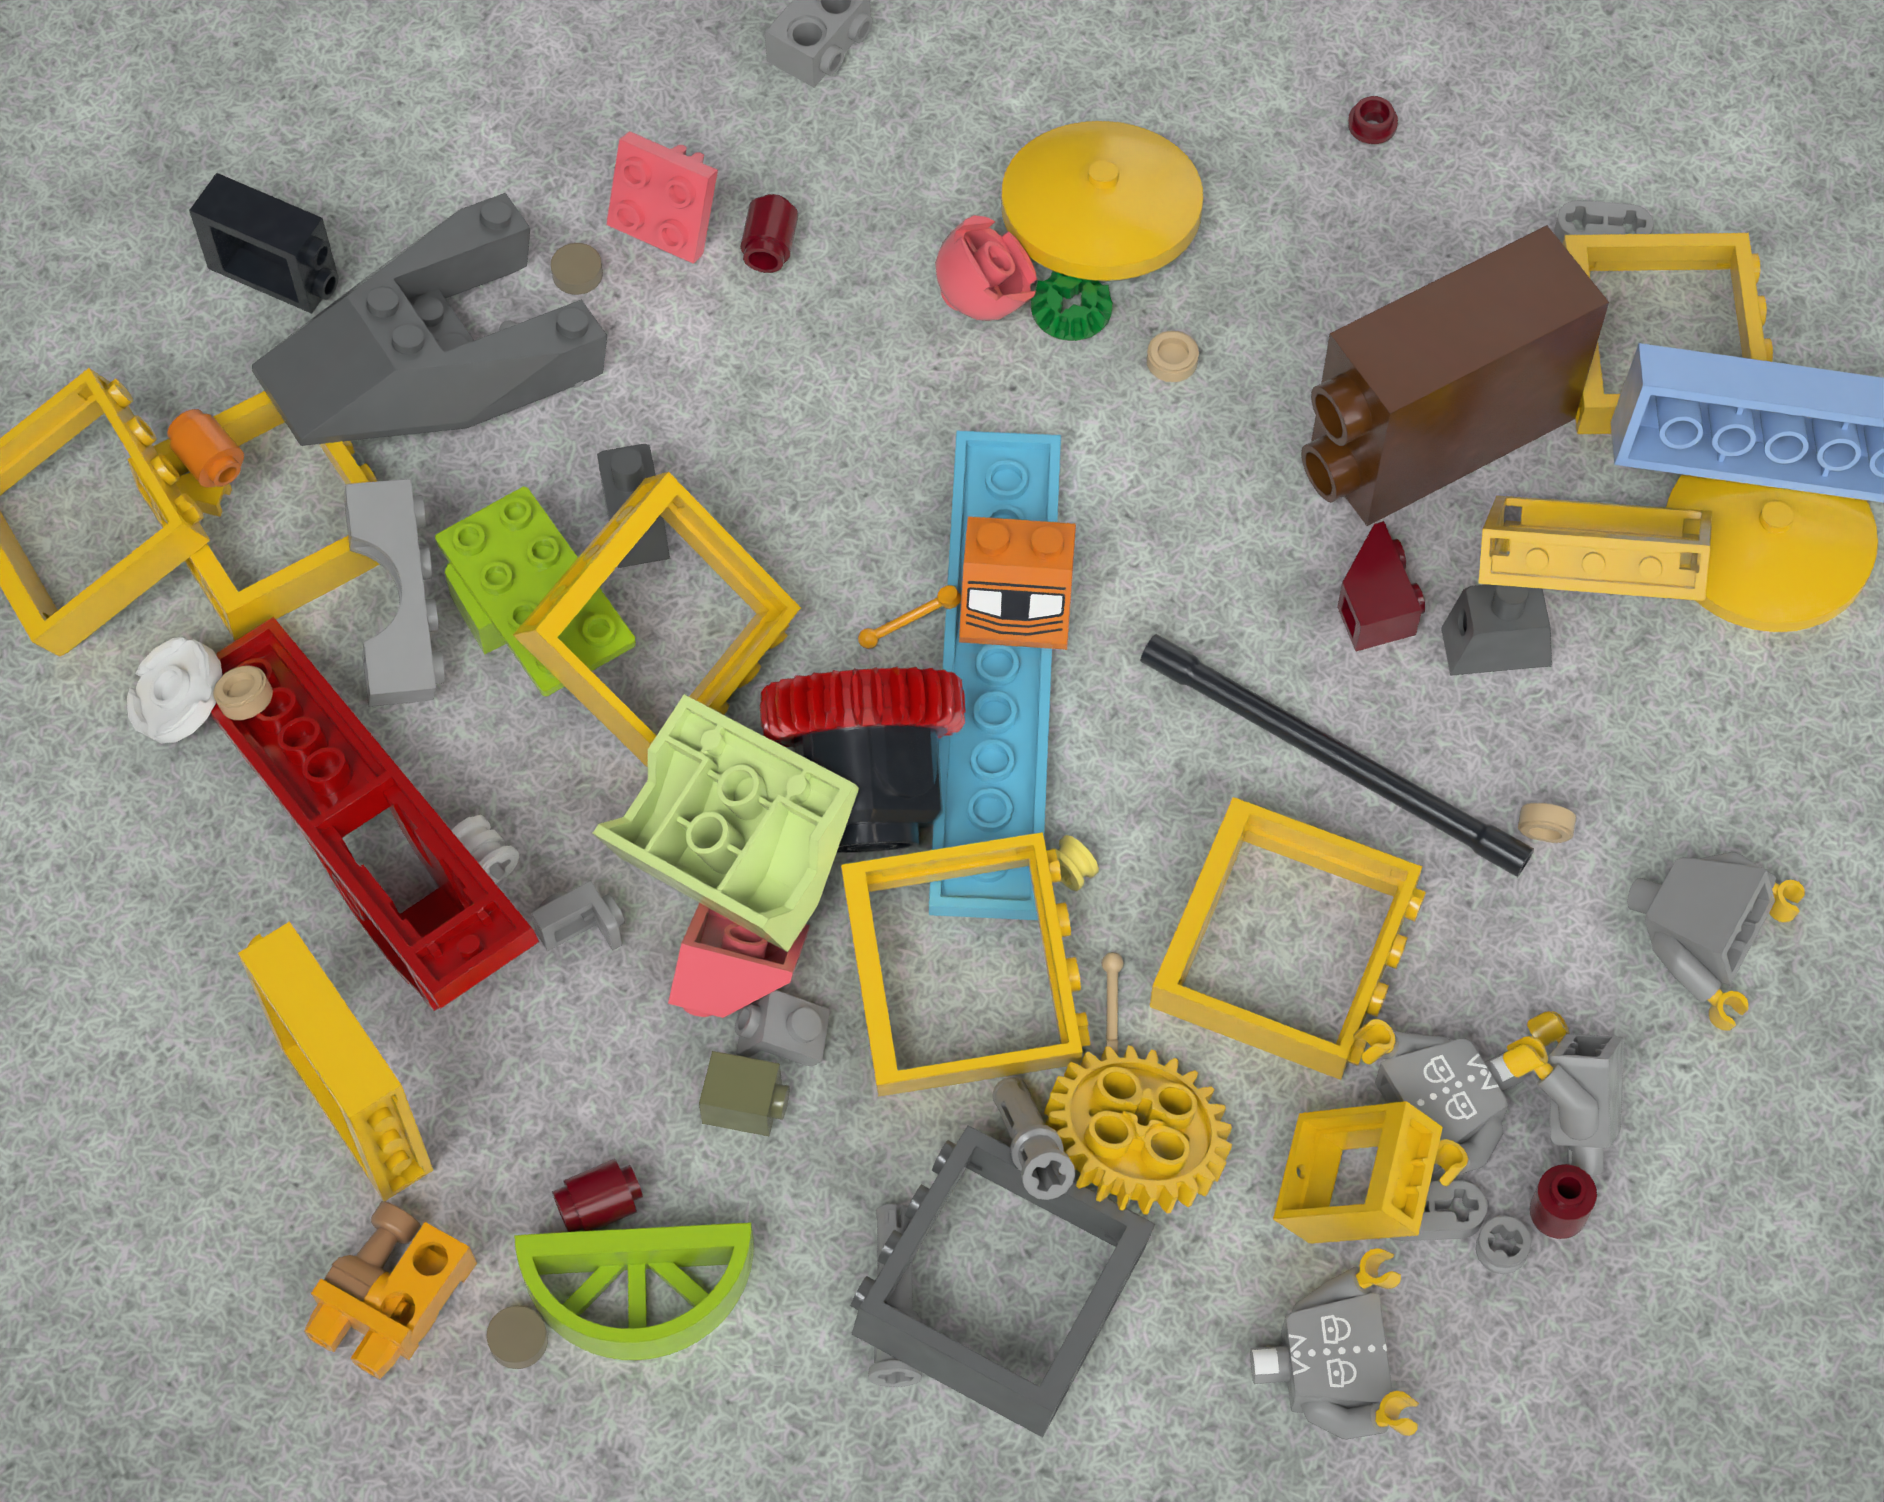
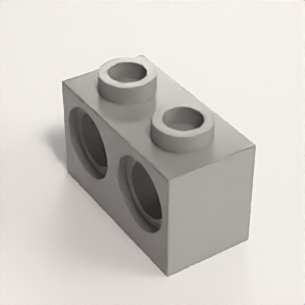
(815, 35)

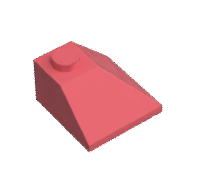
(728, 966)

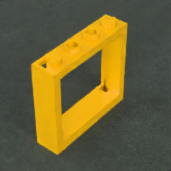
(1670, 252)
(33, 443)
(1596, 548)
(293, 584)
(739, 664)
(1317, 849)
(1053, 922)
(336, 1060)

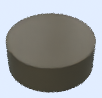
(576, 268)
(517, 1337)

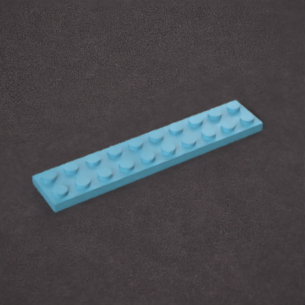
(999, 758)

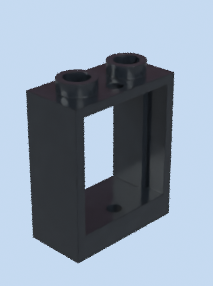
(264, 243)

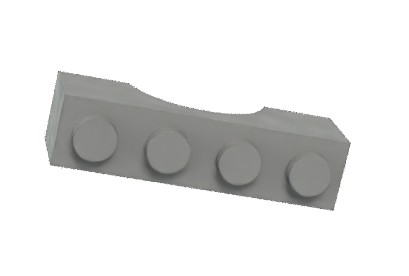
(384, 526)

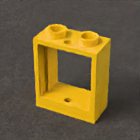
(1398, 1181)

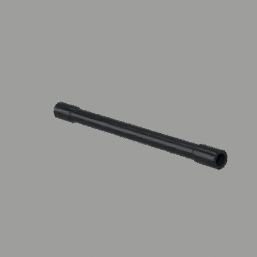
(1483, 838)

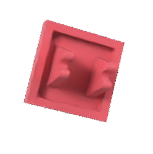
(662, 196)

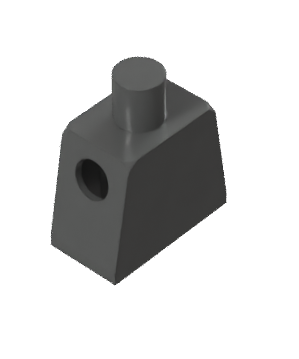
(620, 476)
(1497, 630)

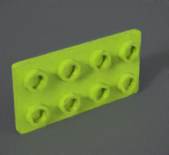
(510, 562)

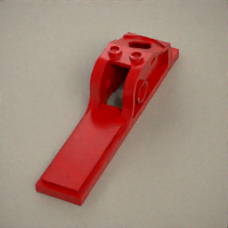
(339, 777)

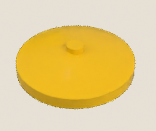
(1102, 200)
(1778, 552)

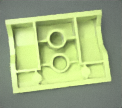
(734, 822)

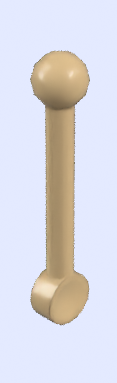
(1112, 964)

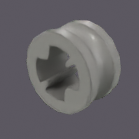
(1498, 1261)

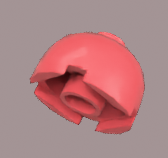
(983, 272)

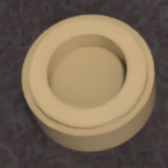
(1172, 356)
(243, 692)
(1546, 822)

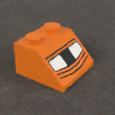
(1017, 582)

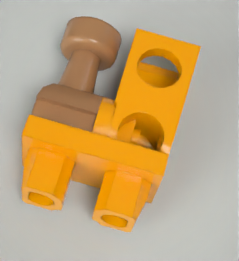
(388, 1307)

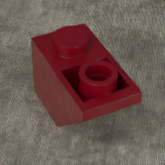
(1377, 595)

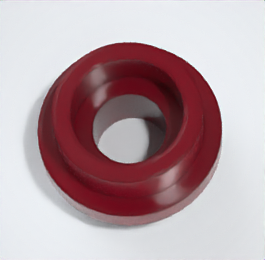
(1373, 109)

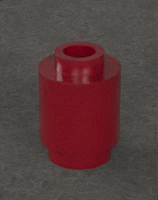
(768, 233)
(597, 1197)
(1563, 1201)

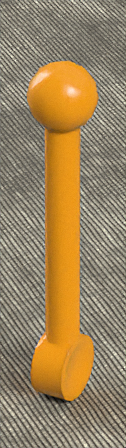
(947, 597)

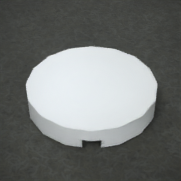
(174, 690)

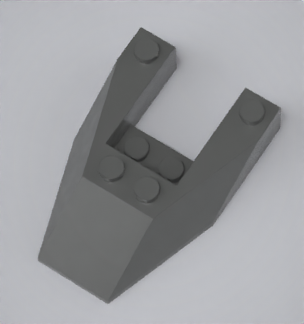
(402, 361)

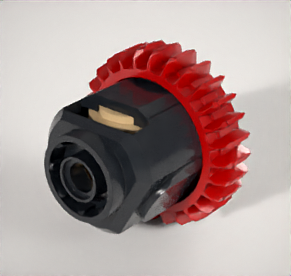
(877, 733)

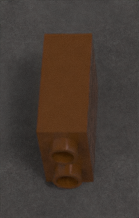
(1453, 376)

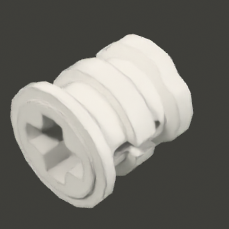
(487, 847)

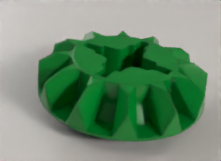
(1077, 321)

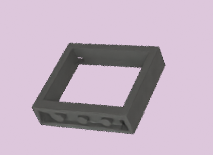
(952, 1362)

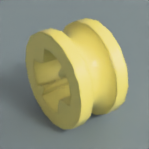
(1075, 862)

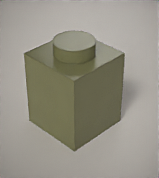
(743, 1094)

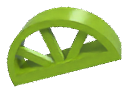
(635, 1250)

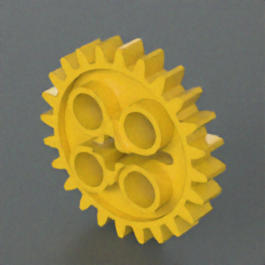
(1139, 1129)

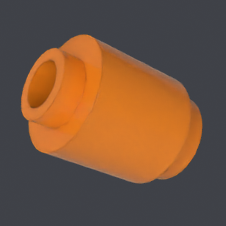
(205, 448)

